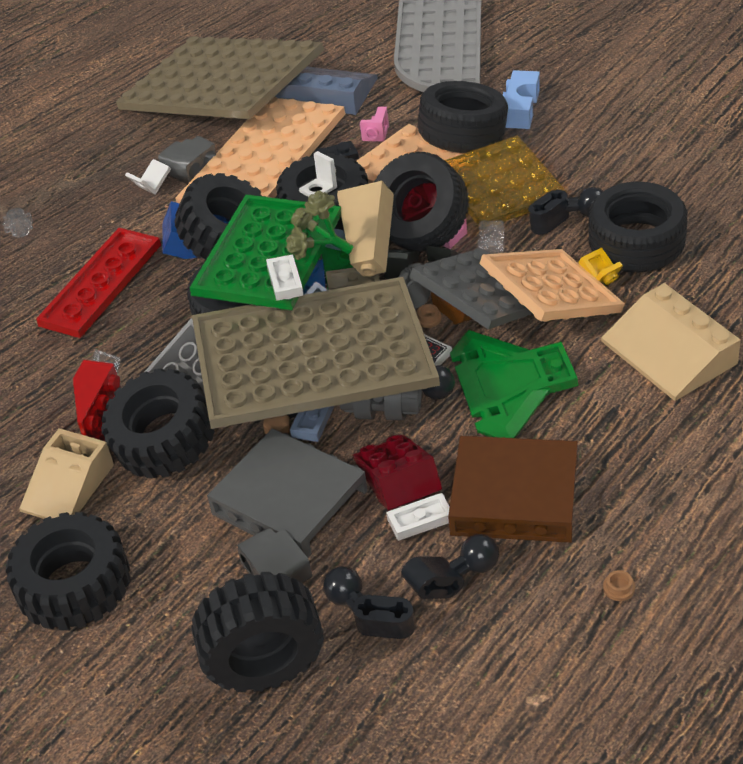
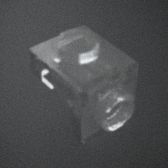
(491, 236)

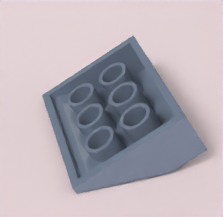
(330, 87)

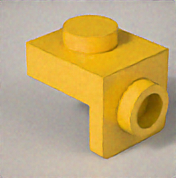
(600, 266)

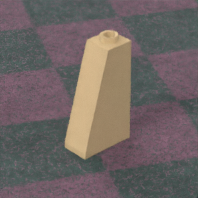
(367, 225)

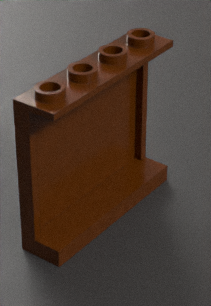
(514, 488)

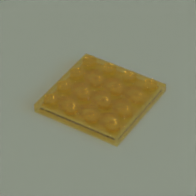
(503, 179)

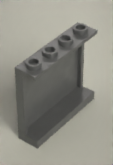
(285, 488)

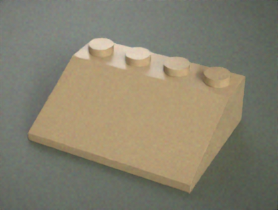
(672, 342)

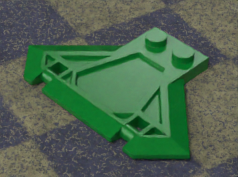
(508, 380)

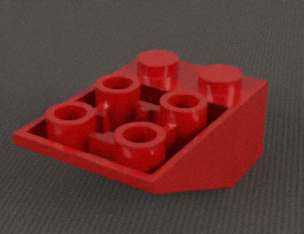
(93, 388)

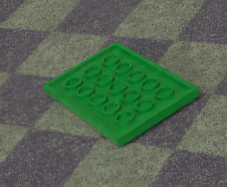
(257, 232)

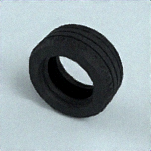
(462, 116)
(641, 204)

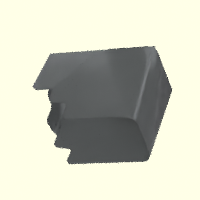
(185, 157)
(274, 554)

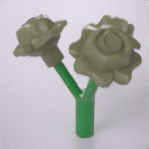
(303, 218)

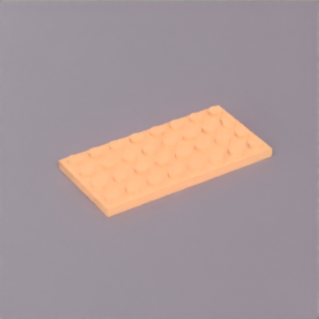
(272, 141)

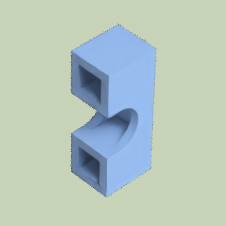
(520, 95)

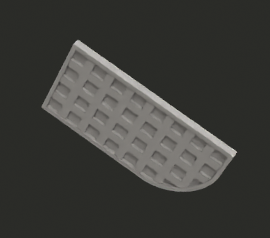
(438, 42)

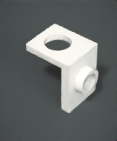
(325, 175)
(152, 178)

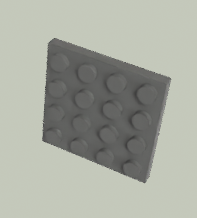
(470, 289)

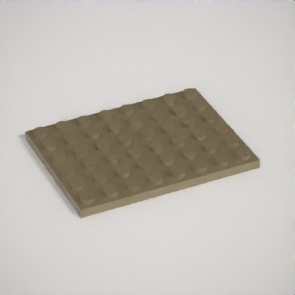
(220, 77)
(317, 356)

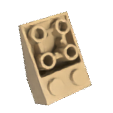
(66, 474)

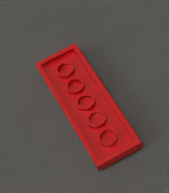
(98, 282)

